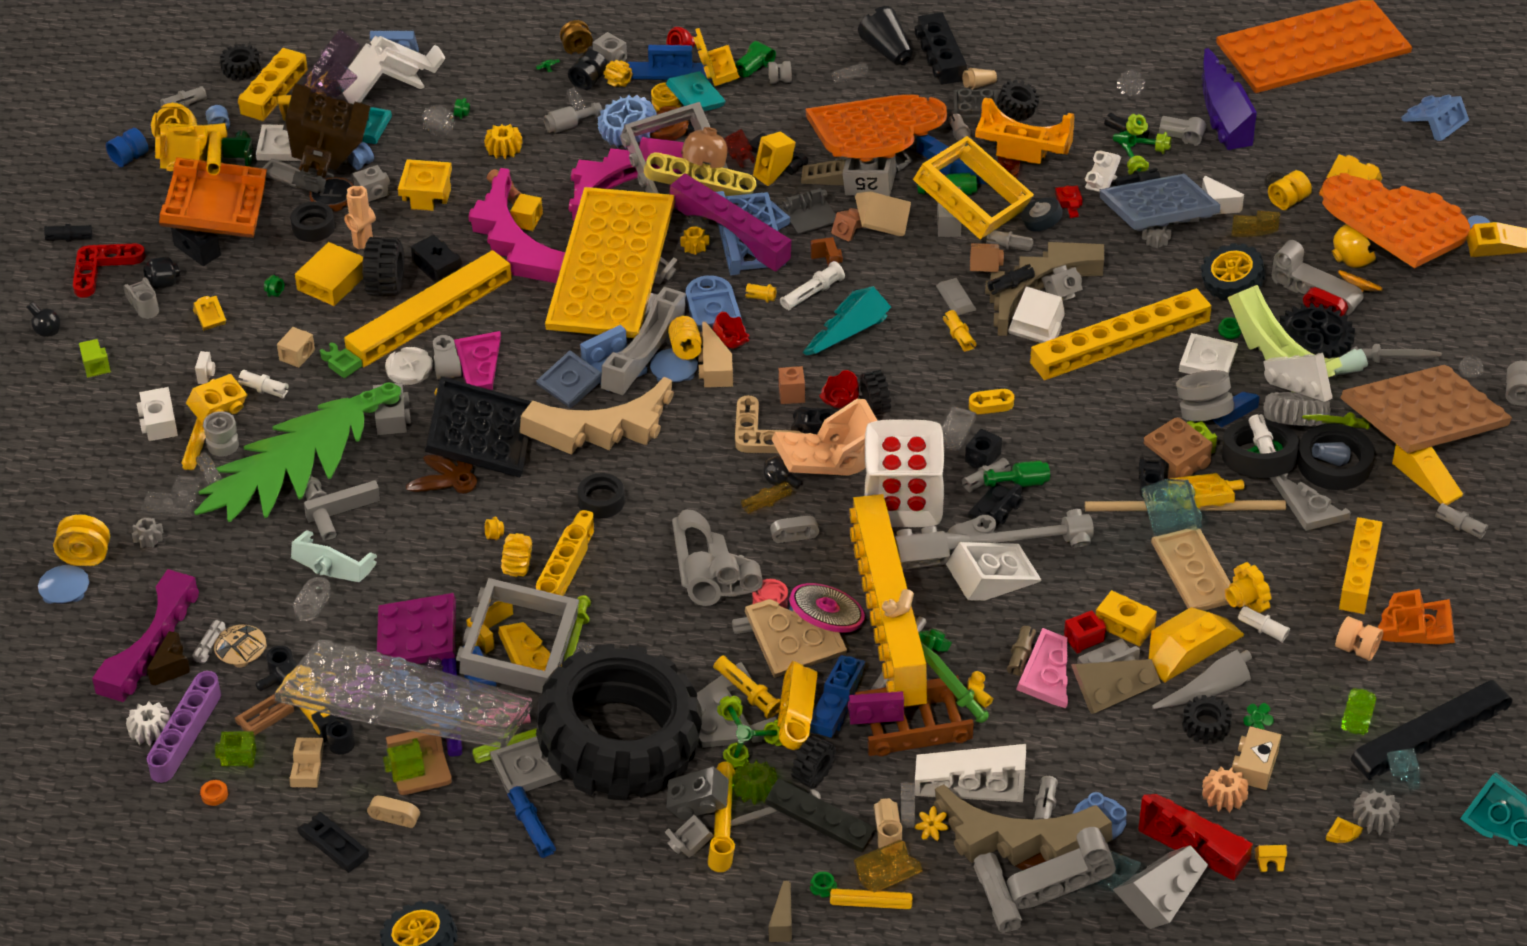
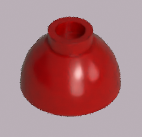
(680, 36)

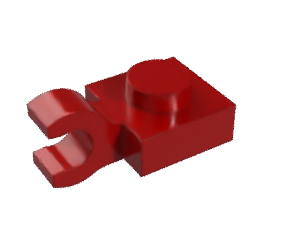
(1069, 198)

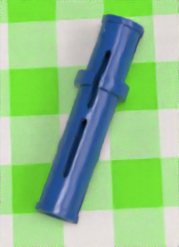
(527, 814)

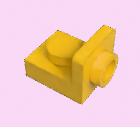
(209, 312)

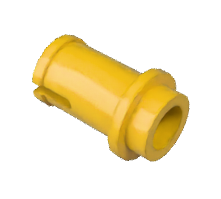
(761, 292)

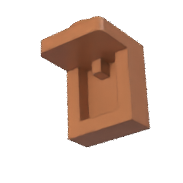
(846, 224)

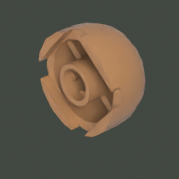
(705, 147)

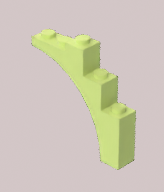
(1264, 331)

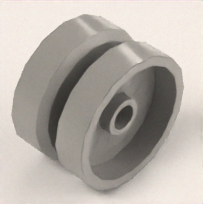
(1205, 395)

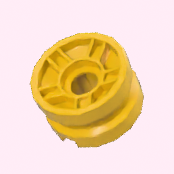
(663, 96)

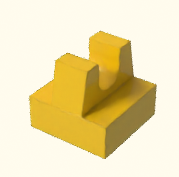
(1271, 853)

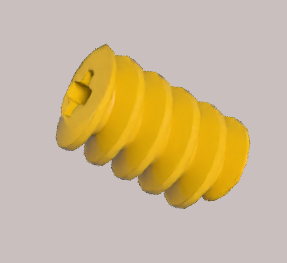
(685, 337)

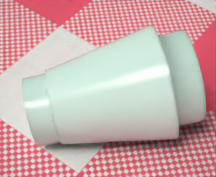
(1352, 362)

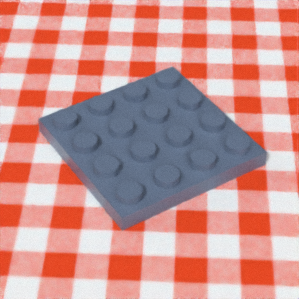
(1160, 201)

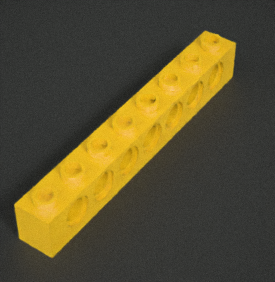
(1120, 334)

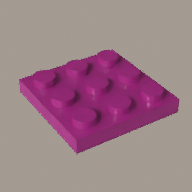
(418, 628)

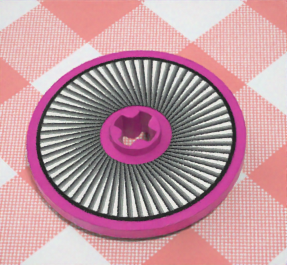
(826, 607)

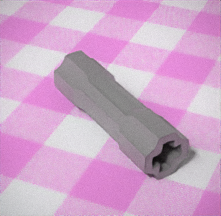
(990, 876)

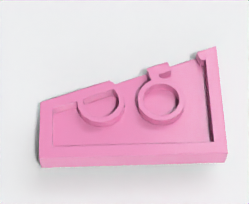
(1046, 670)

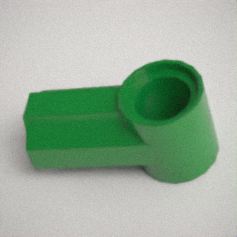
(756, 56)

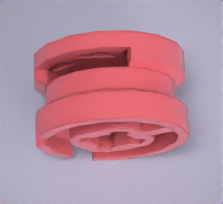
(773, 590)

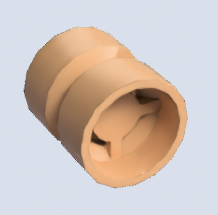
(1350, 634)

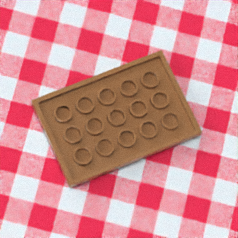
(1426, 408)

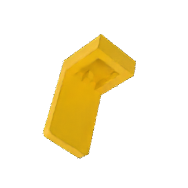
(494, 615)

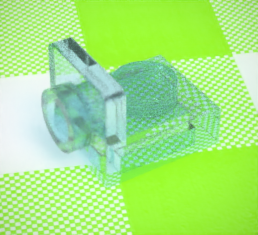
(1405, 764)

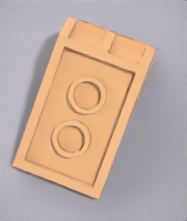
(836, 447)

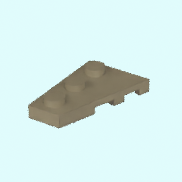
(1113, 682)

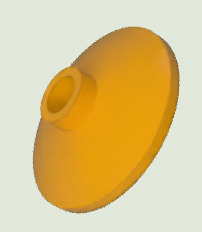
(1359, 282)

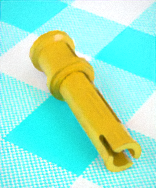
(757, 696)

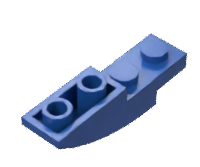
(930, 147)
(834, 701)

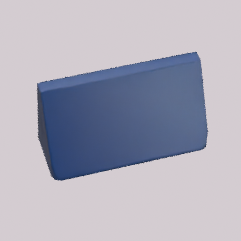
(1243, 403)

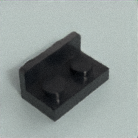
(998, 503)

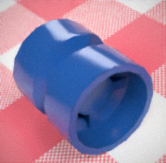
(125, 148)

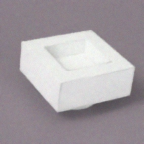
(204, 367)

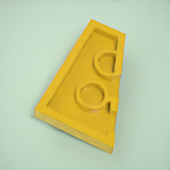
(524, 646)

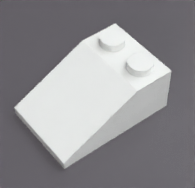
(990, 569)

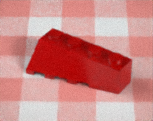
(1180, 828)

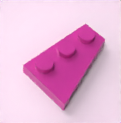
(479, 358)

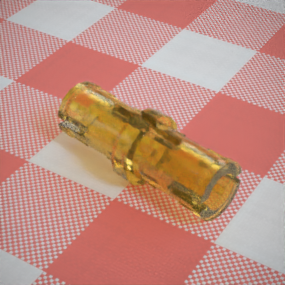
(766, 497)

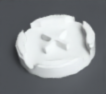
(409, 366)

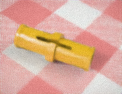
(959, 330)

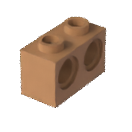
(986, 257)

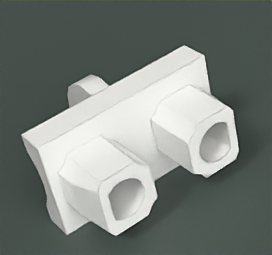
(1103, 171)

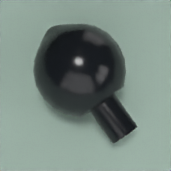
(44, 321)
(777, 472)

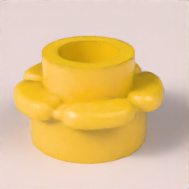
(494, 528)

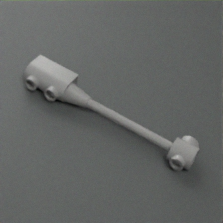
(934, 547)

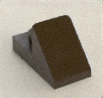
(168, 661)

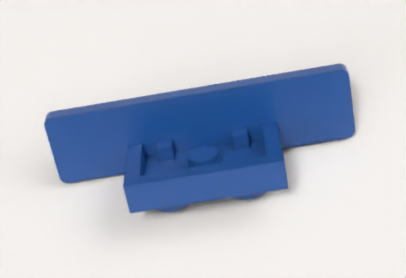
(666, 63)

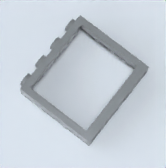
(690, 112)
(507, 672)

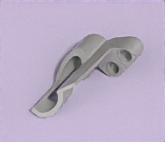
(715, 572)

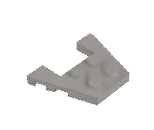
(714, 728)

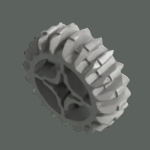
(1290, 407)

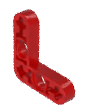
(97, 258)

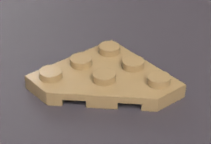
(790, 638)

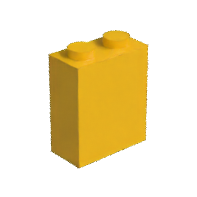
(330, 274)

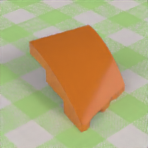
(1406, 620)

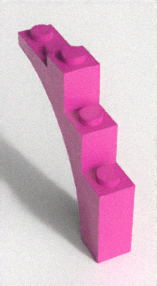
(616, 168)
(507, 239)

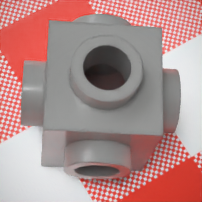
(374, 181)
(1063, 282)

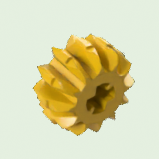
(503, 141)
(516, 555)

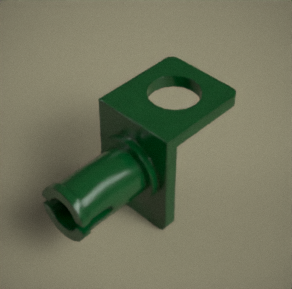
(239, 147)

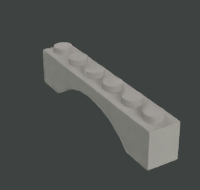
(625, 366)

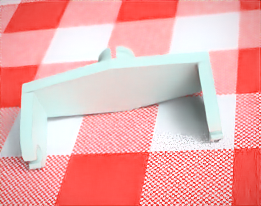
(329, 561)

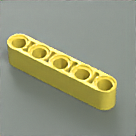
(711, 175)

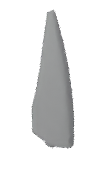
(1218, 678)

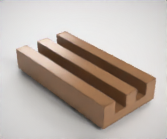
(267, 716)

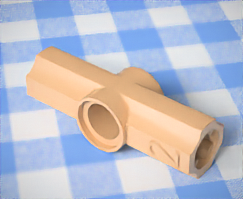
(359, 216)

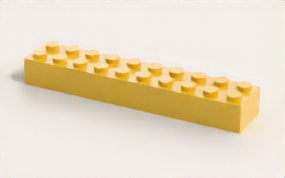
(885, 580)

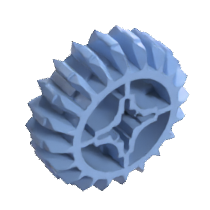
(623, 112)

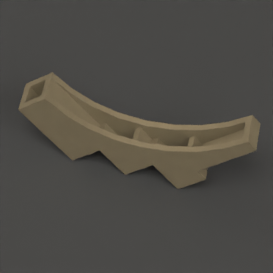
(1085, 257)
(1015, 839)

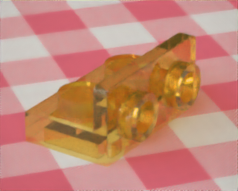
(886, 866)

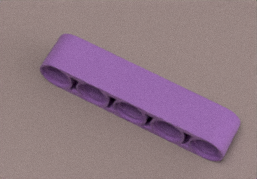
(183, 726)

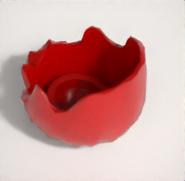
(730, 330)
(840, 389)

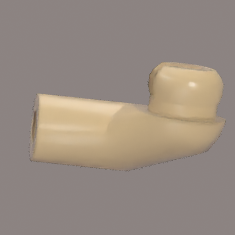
(902, 606)

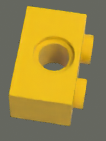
(1126, 618)

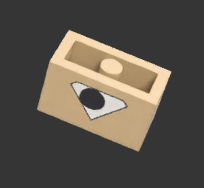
(1257, 756)

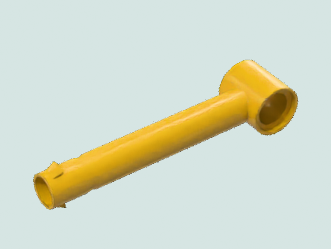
(215, 133)
(722, 846)

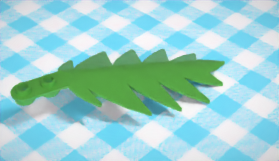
(317, 432)

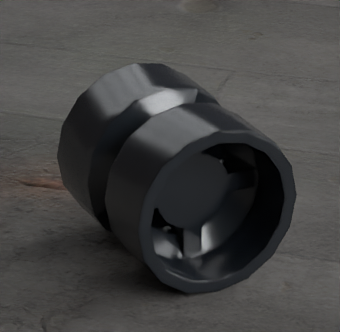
(587, 69)

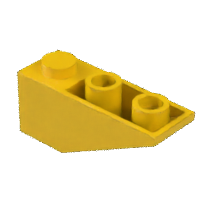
(1496, 239)
(1428, 472)

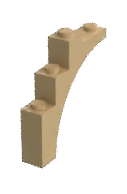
(602, 427)

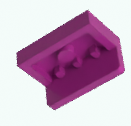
(876, 707)

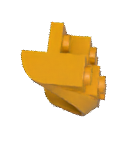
(1022, 140)

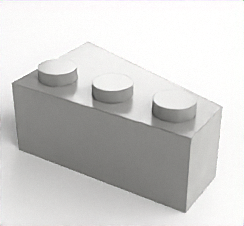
(1162, 886)

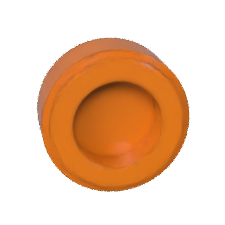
(214, 792)

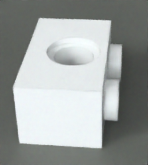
(157, 414)

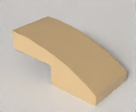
(307, 762)

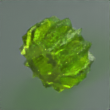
(1358, 711)
(754, 781)

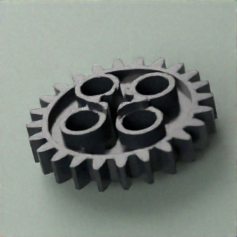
(1319, 330)

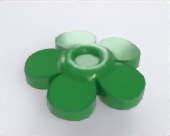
(547, 64)
(1258, 716)

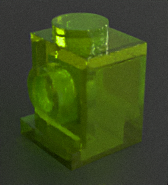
(236, 748)
(404, 761)

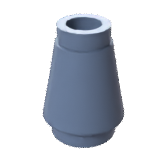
(1333, 453)

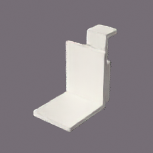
(391, 59)

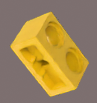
(215, 396)

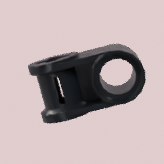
(812, 419)
(1150, 472)

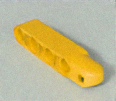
(567, 555)
(796, 705)

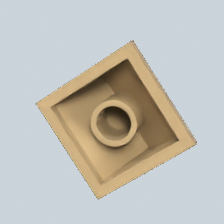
(883, 212)

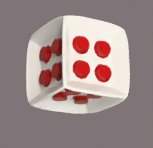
(906, 466)

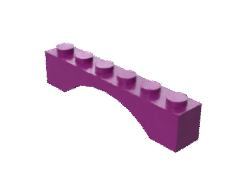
(763, 241)
(120, 673)

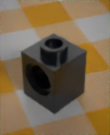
(983, 449)

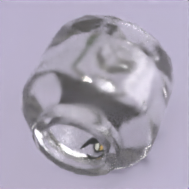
(438, 120)

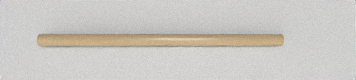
(1141, 506)

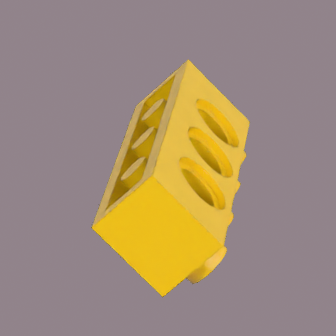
(273, 81)
(1360, 565)

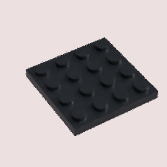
(478, 427)

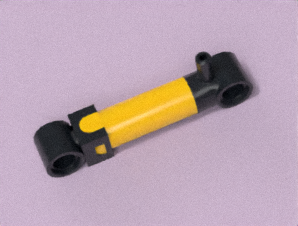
(329, 727)

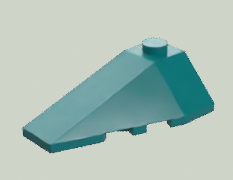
(855, 314)
(1499, 811)

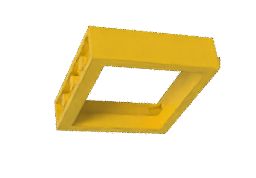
(959, 203)

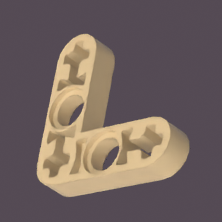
(752, 433)

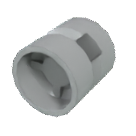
(1517, 383)
(221, 433)

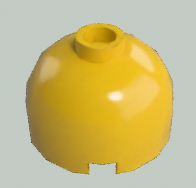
(171, 113)
(1352, 248)

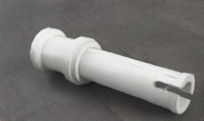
(820, 281)

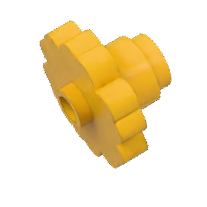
(1248, 589)

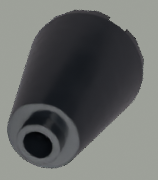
(886, 35)

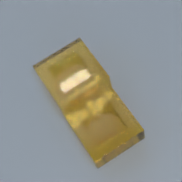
(1262, 224)

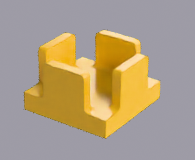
(180, 141)
(424, 182)

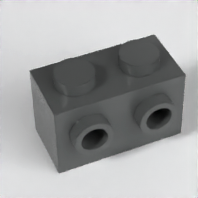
(697, 793)

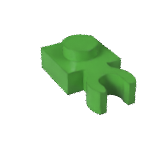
(342, 361)

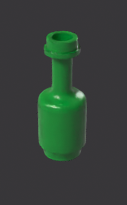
(965, 181)
(1029, 473)

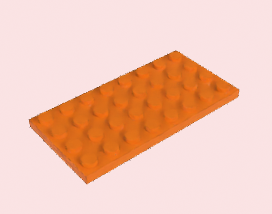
(1313, 45)

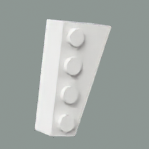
(974, 773)

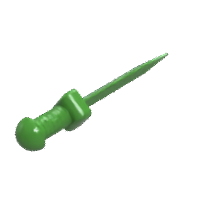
(964, 696)

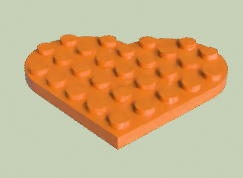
(875, 125)
(1400, 220)

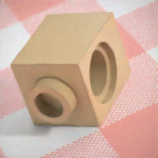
(295, 347)

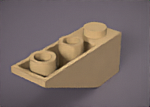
(716, 360)

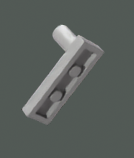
(338, 502)

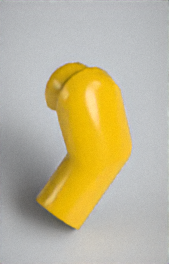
(976, 683)

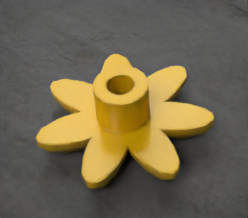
(932, 823)

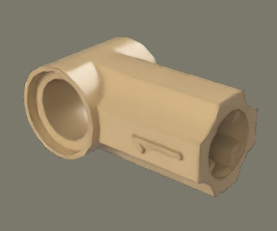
(887, 822)

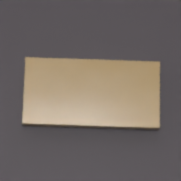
(1193, 568)

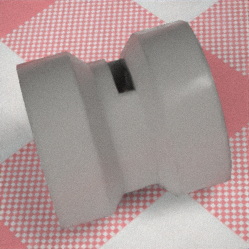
(784, 72)

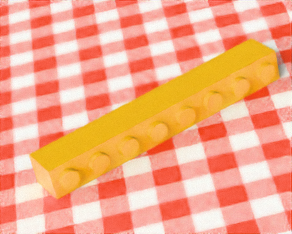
(428, 308)

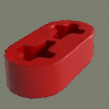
(1318, 296)

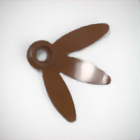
(456, 476)

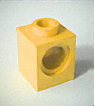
(527, 211)

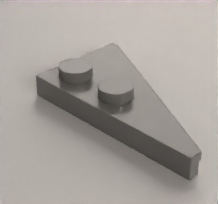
(1308, 505)

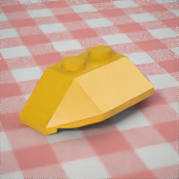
(1189, 640)

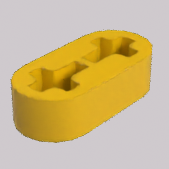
(991, 401)

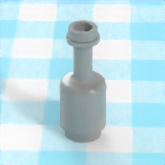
(567, 117)

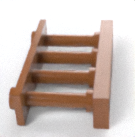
(905, 739)

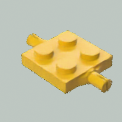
(1213, 490)

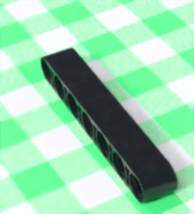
(1433, 727)

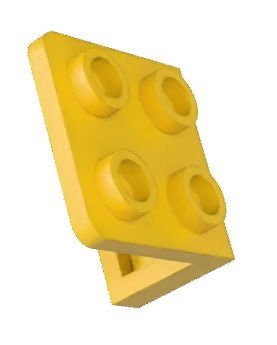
(718, 61)

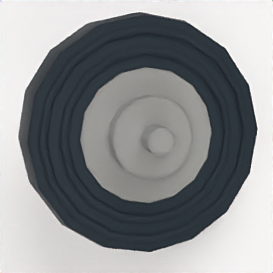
(1042, 214)

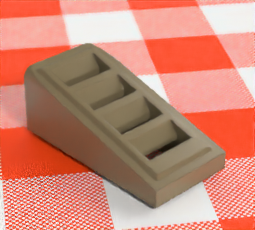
(831, 173)
(781, 923)

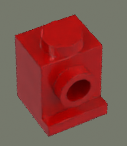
(1084, 631)

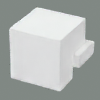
(1038, 316)

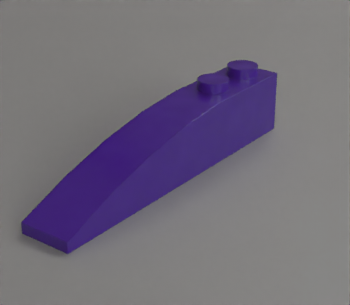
(1227, 104)

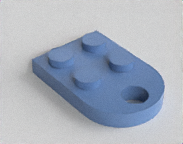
(707, 303)

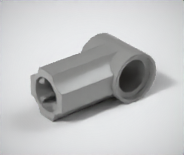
(1188, 130)

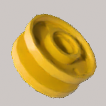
(81, 540)

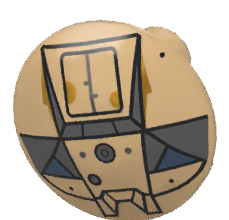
(240, 645)

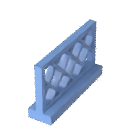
(731, 243)

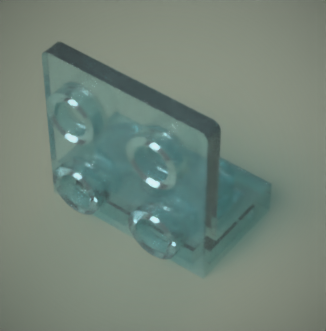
(1171, 506)

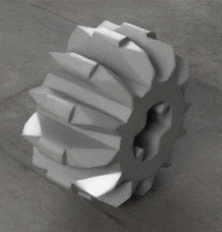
(1376, 811)

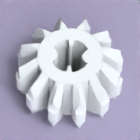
(147, 722)

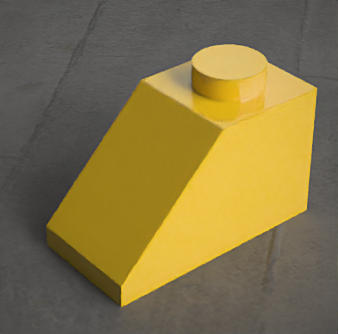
(773, 157)

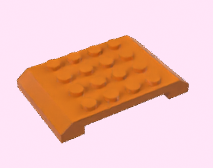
(214, 203)

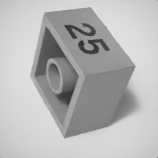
(869, 175)

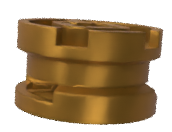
(576, 37)

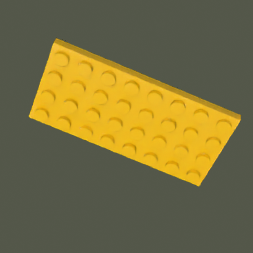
(610, 261)

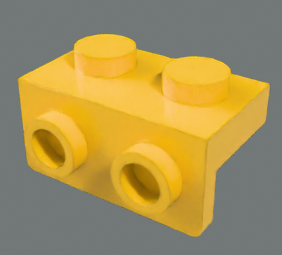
(1354, 168)

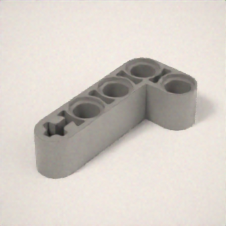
(1300, 277)
(1064, 873)

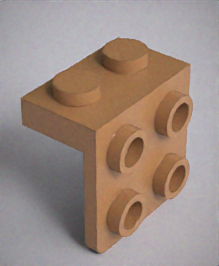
(1180, 447)
(435, 764)

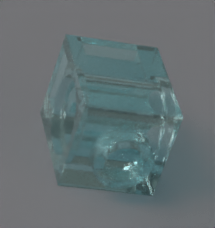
(1124, 871)

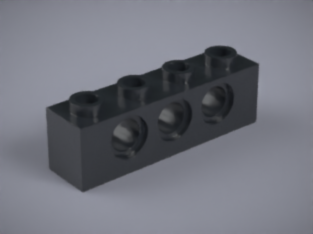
(940, 48)

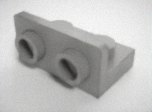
(1110, 653)

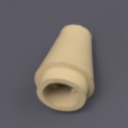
(977, 78)

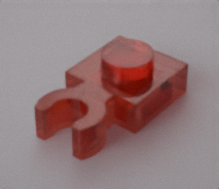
(739, 147)

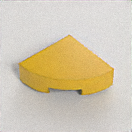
(1343, 830)

